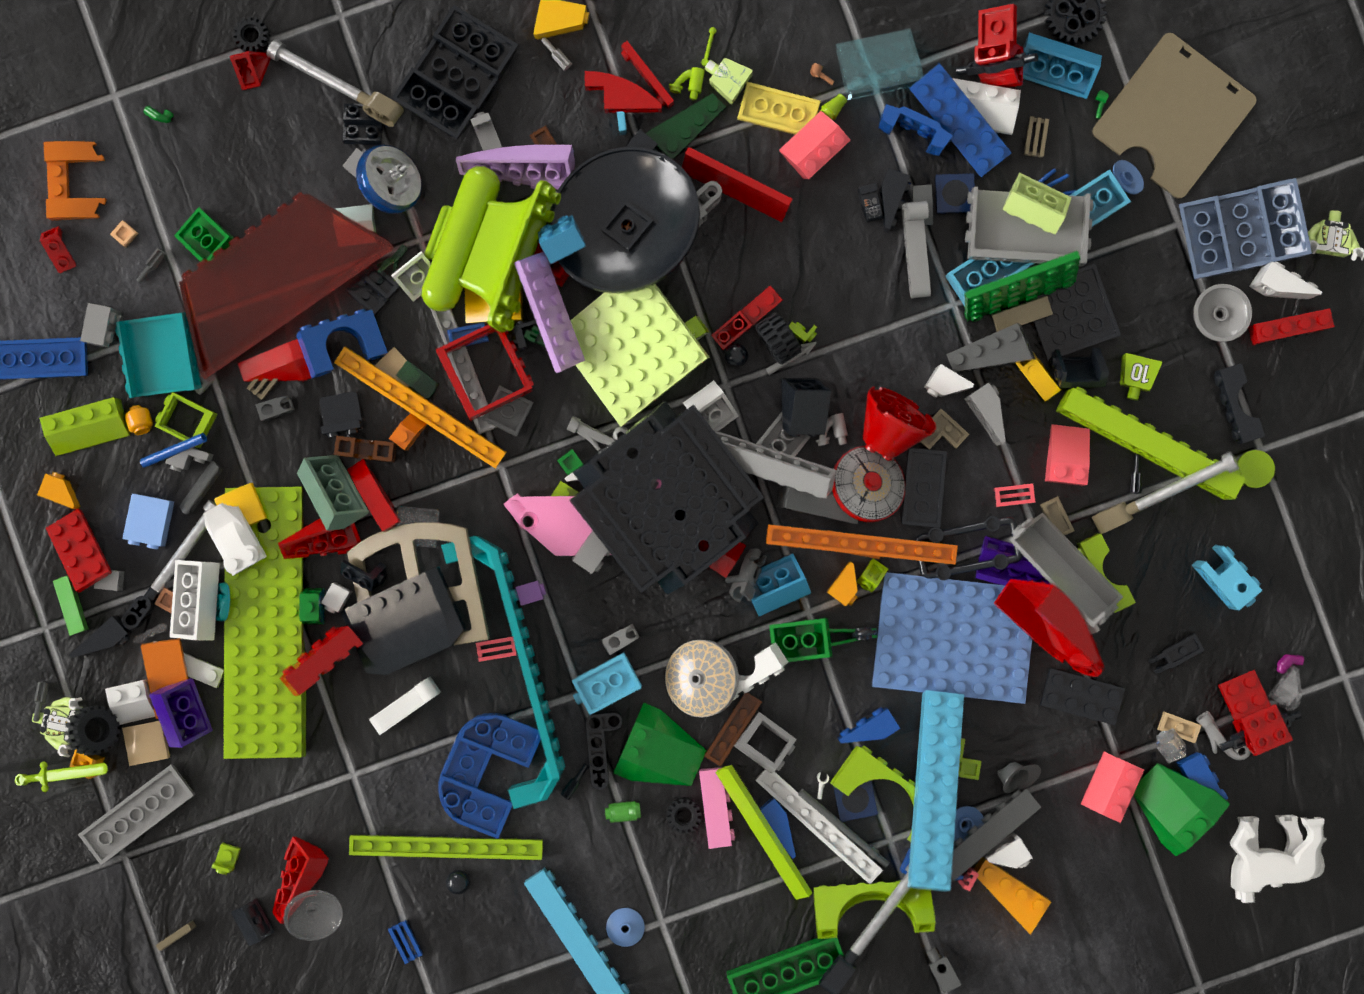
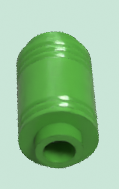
(623, 811)

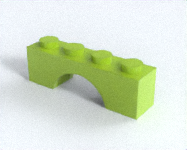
(1095, 550)

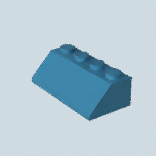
(1061, 65)

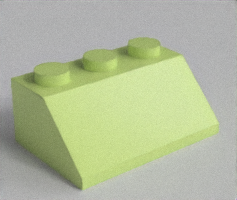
(1037, 203)

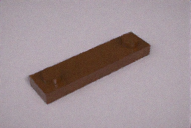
(733, 728)

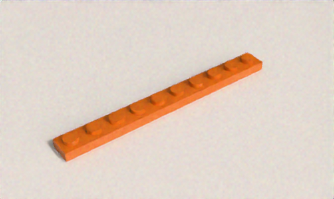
(861, 544)

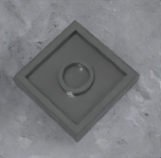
(509, 416)

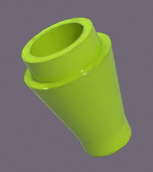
(833, 106)

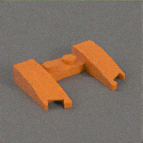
(59, 204)

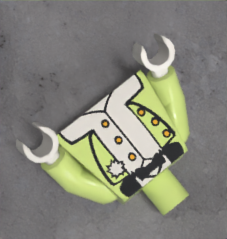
(1334, 238)
(54, 722)

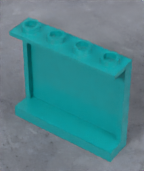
(158, 355)

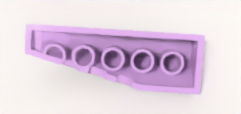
(524, 163)

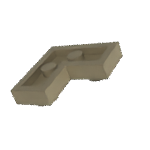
(948, 429)

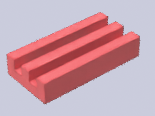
(998, 496)
(479, 651)
(971, 871)

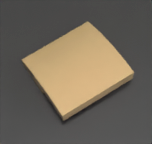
(145, 743)

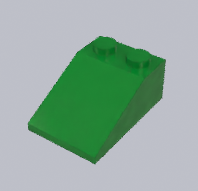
(203, 235)

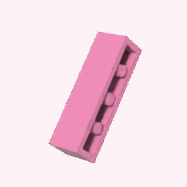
(715, 809)

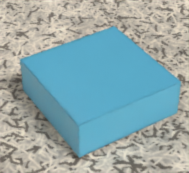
(621, 123)

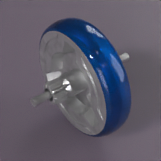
(398, 174)

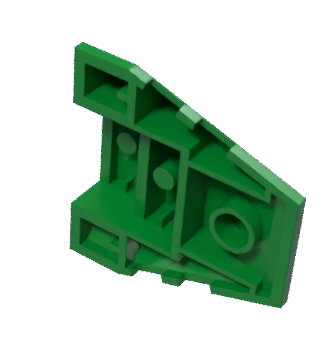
(659, 751)
(1178, 807)

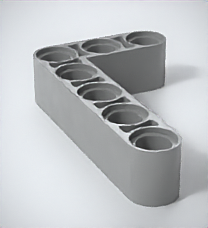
(916, 248)

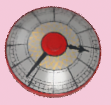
(868, 485)

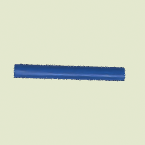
(173, 450)

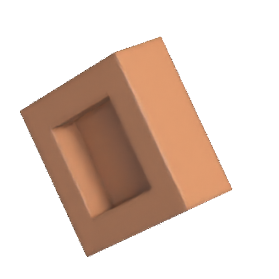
(165, 599)

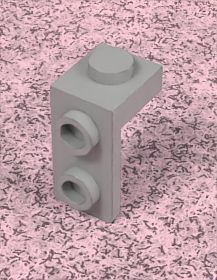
(485, 131)

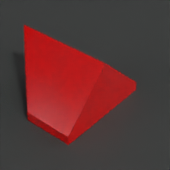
(250, 68)

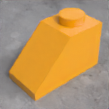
(58, 490)
(845, 586)

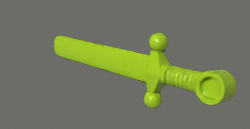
(60, 774)

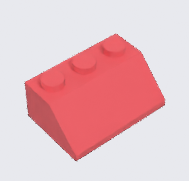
(814, 145)
(1112, 787)

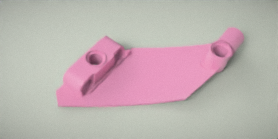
(554, 522)

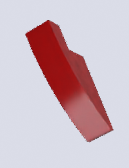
(621, 94)
(374, 496)

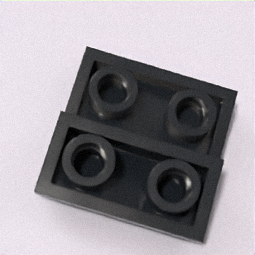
(360, 127)

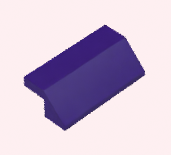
(1020, 570)

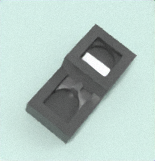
(924, 193)

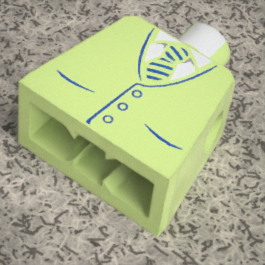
(728, 78)

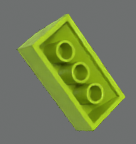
(85, 426)

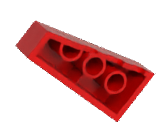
(319, 659)

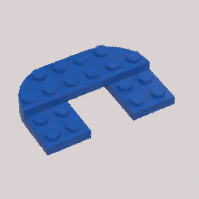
(467, 762)

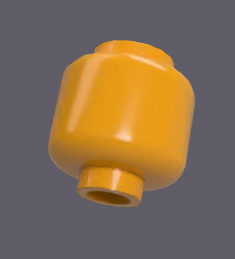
(138, 420)

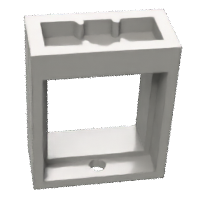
(756, 756)

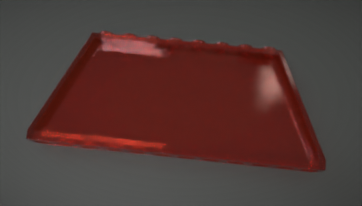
(272, 277)

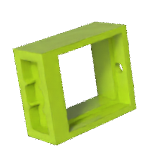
(170, 404)

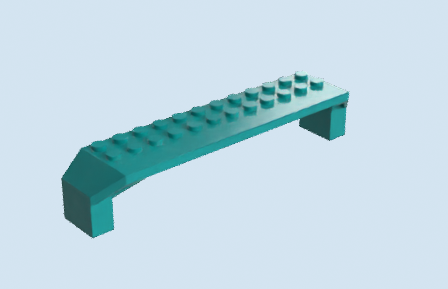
(541, 787)

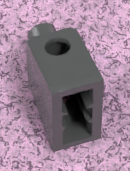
(946, 979)

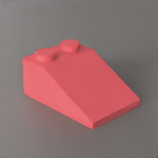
(1068, 455)

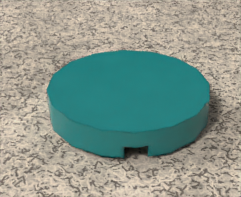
(223, 602)

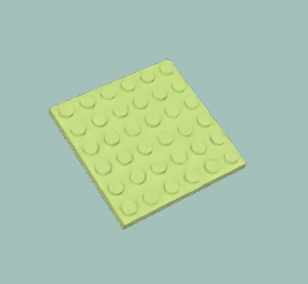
(634, 349)

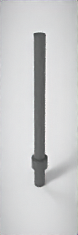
(871, 851)

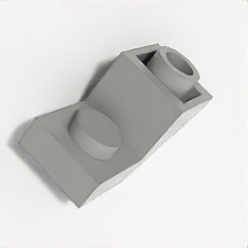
(183, 459)

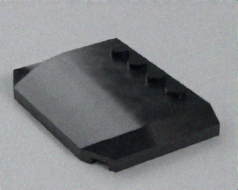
(405, 623)

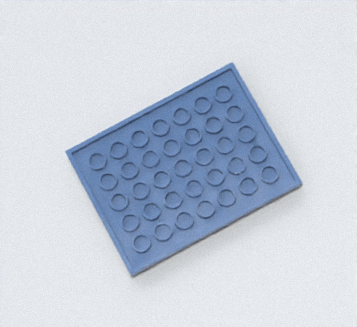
(949, 640)

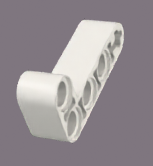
(405, 705)

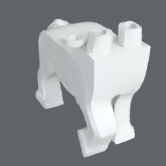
(1263, 866)

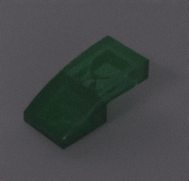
(417, 379)

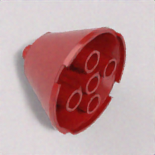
(893, 423)

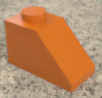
(407, 431)

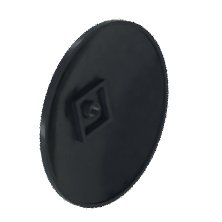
(620, 189)

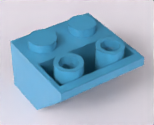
(560, 238)

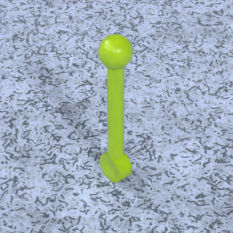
(712, 31)

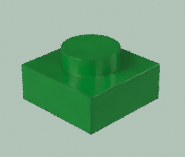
(570, 462)

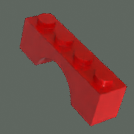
(1291, 326)

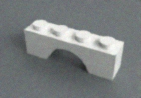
(767, 662)

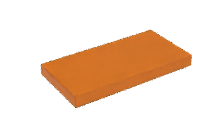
(164, 663)

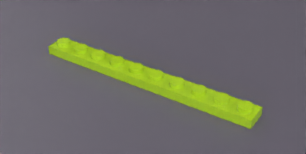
(446, 847)

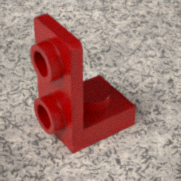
(57, 250)

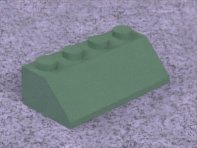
(331, 491)

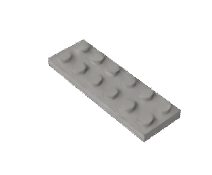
(136, 814)

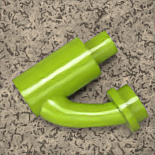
(695, 84)

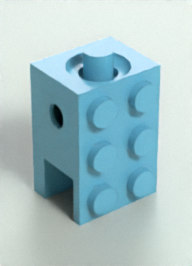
(1229, 580)
(606, 683)

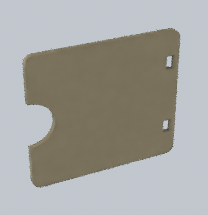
(1175, 113)

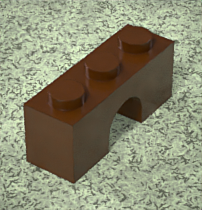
(365, 449)

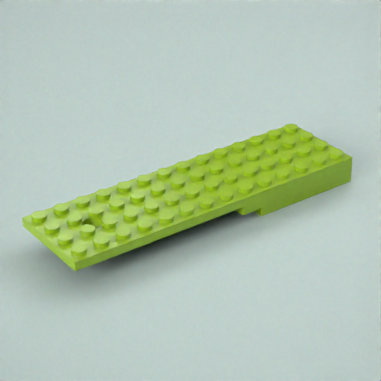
(264, 639)

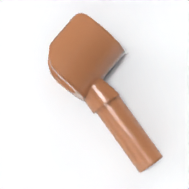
(816, 72)

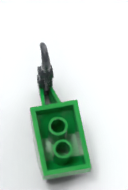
(812, 638)

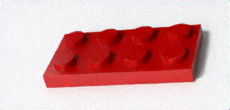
(78, 550)

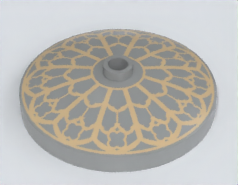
(716, 675)

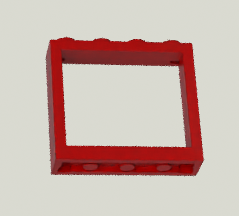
(510, 349)

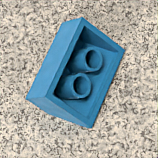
(779, 585)

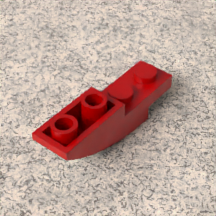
(747, 317)

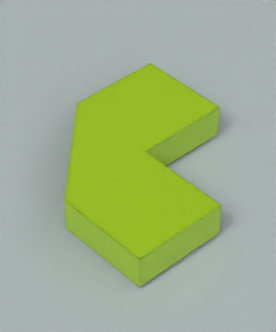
(968, 767)

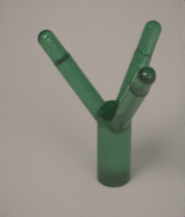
(395, 258)

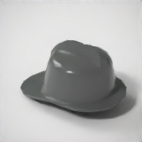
(1017, 776)

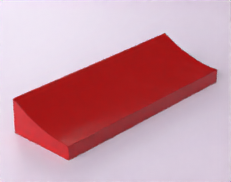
(736, 184)

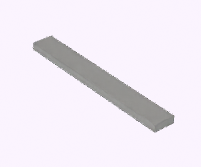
(464, 368)

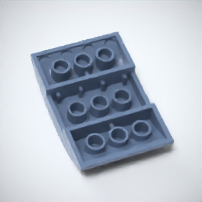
(1245, 229)

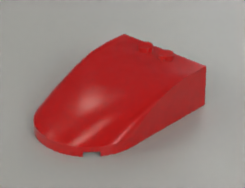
(1052, 623)

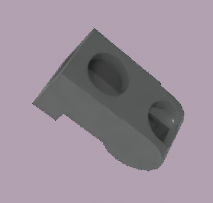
(275, 407)

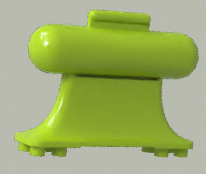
(479, 243)

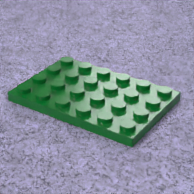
(1021, 287)

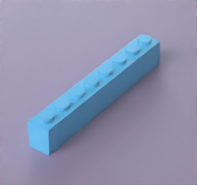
(574, 934)

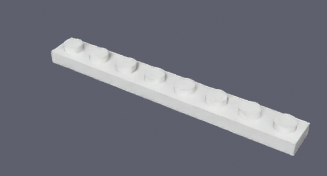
(819, 825)

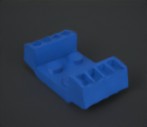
(913, 120)

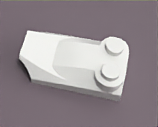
(233, 538)

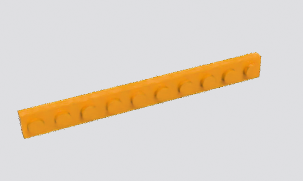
(420, 407)

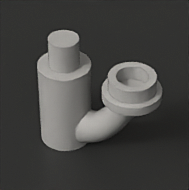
(839, 428)

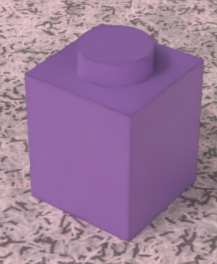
(531, 592)

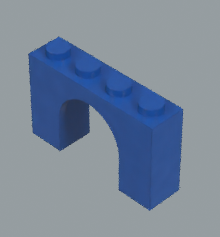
(361, 326)

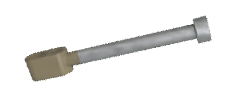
(376, 105)
(1122, 513)

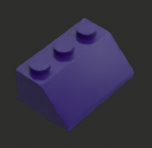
(181, 713)

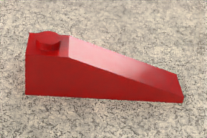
(279, 363)
(302, 871)

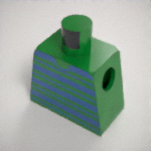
(310, 606)

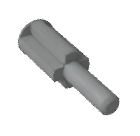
(557, 55)

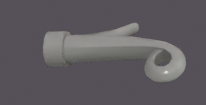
(592, 434)
(1216, 737)

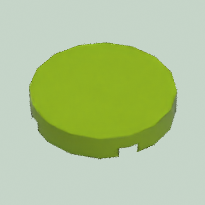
(1256, 468)

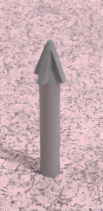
(806, 348)

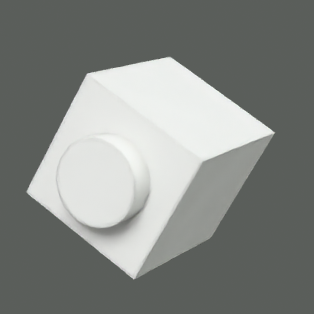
(336, 598)

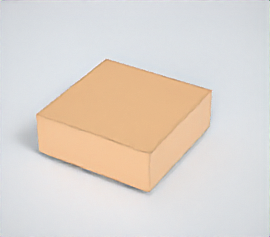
(124, 233)

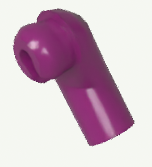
(1287, 661)

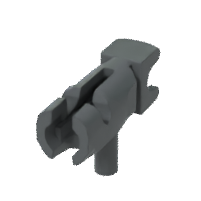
(744, 583)

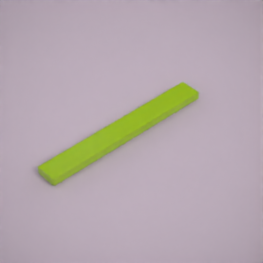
(763, 832)

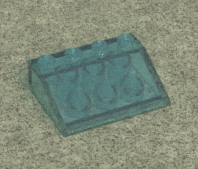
(879, 64)

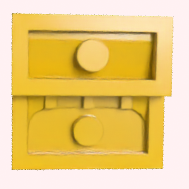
(247, 500)

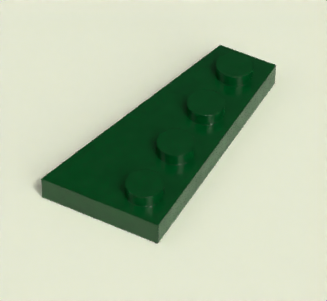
(684, 127)

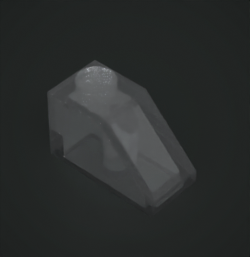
(1287, 690)

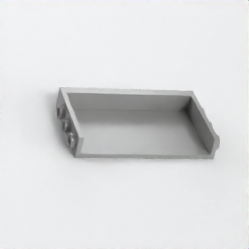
(1007, 238)
(1066, 568)

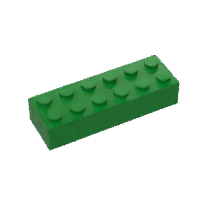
(786, 970)

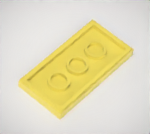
(776, 108)

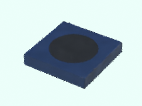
(953, 192)
(858, 804)

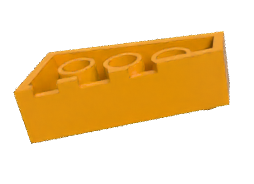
(1018, 898)

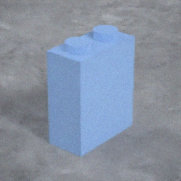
(148, 521)

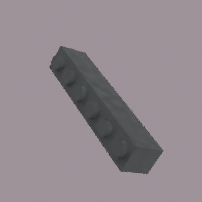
(992, 830)

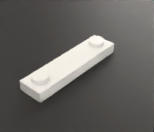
(203, 671)

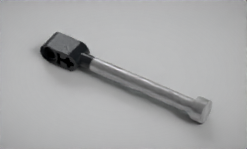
(165, 575)
(843, 966)

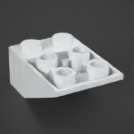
(1275, 281)

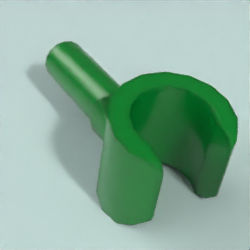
(1102, 97)

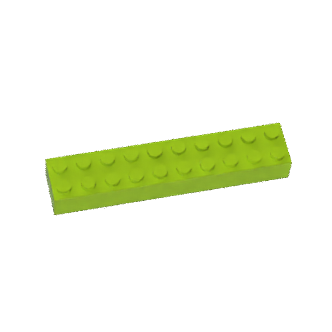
(1146, 441)

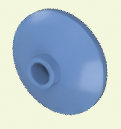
(1128, 177)
(971, 816)
(626, 917)

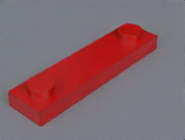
(630, 54)

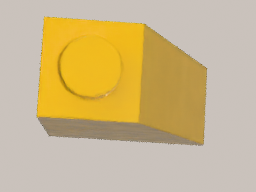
(559, 17)

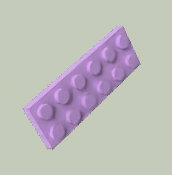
(549, 311)

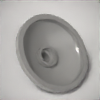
(1233, 306)

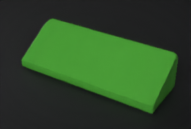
(70, 606)

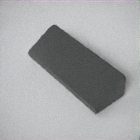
(201, 488)

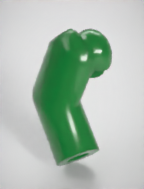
(157, 116)

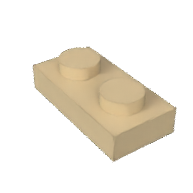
(1185, 729)

